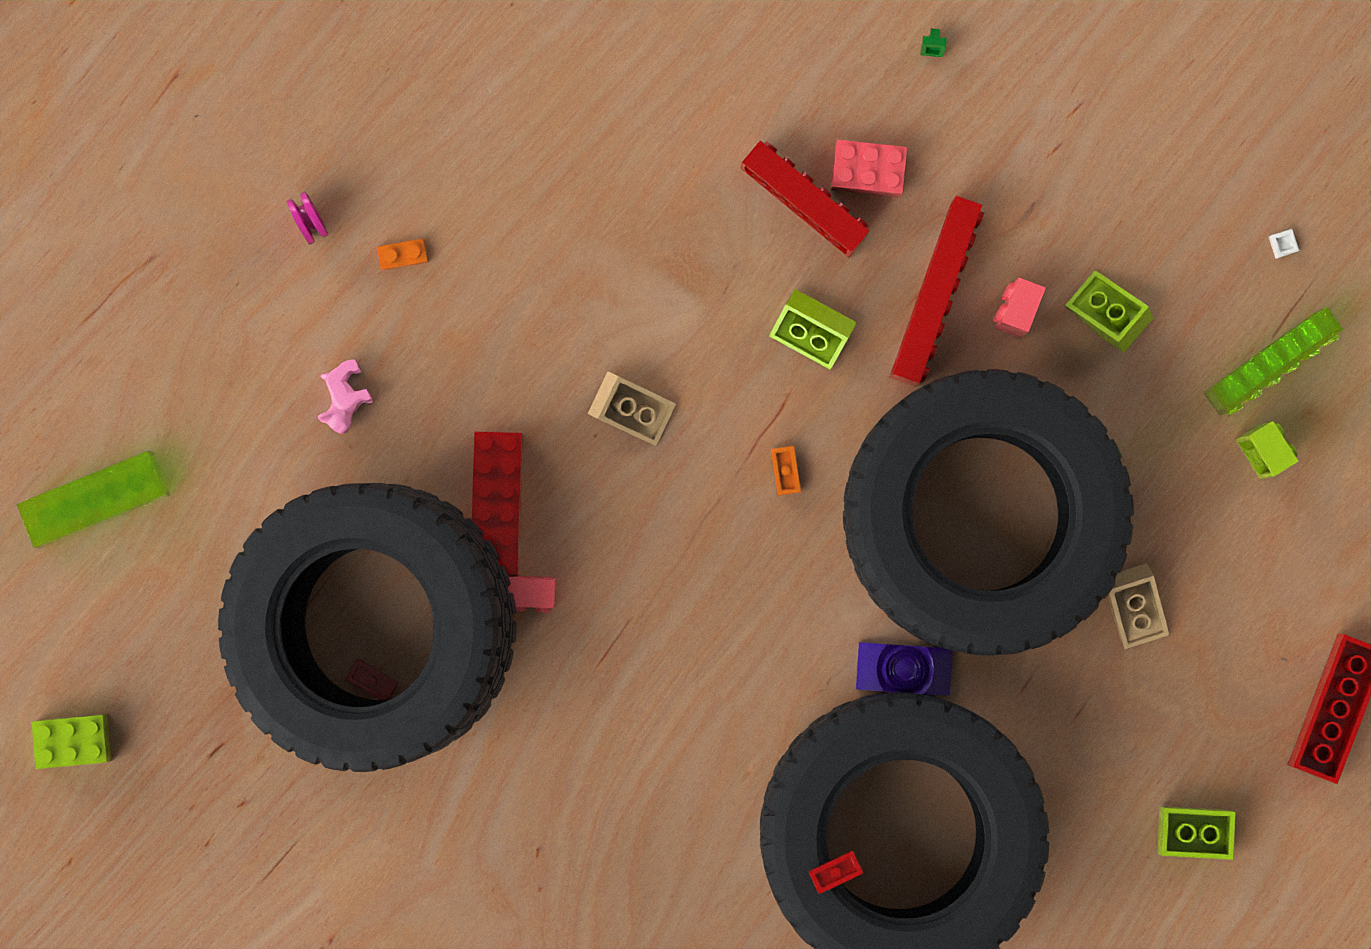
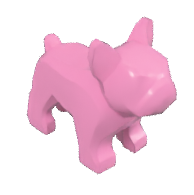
(344, 399)

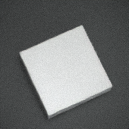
(1284, 243)

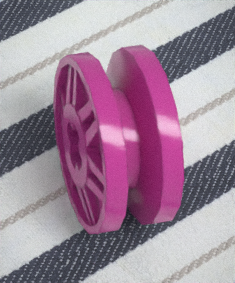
(307, 218)

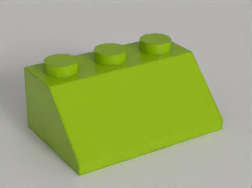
(812, 329)

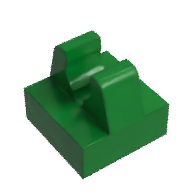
(933, 44)

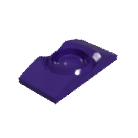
(904, 668)

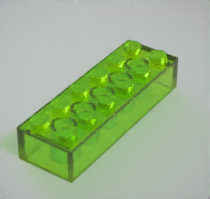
(1277, 358)
(93, 499)

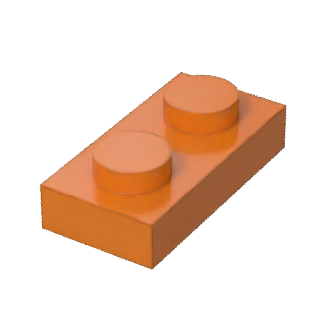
(402, 254)
(785, 470)

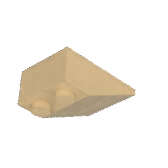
(631, 408)
(1137, 607)

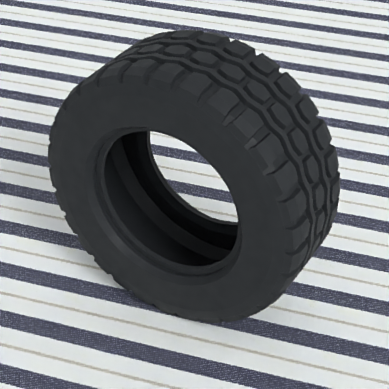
(1088, 490)
(269, 644)
(892, 727)

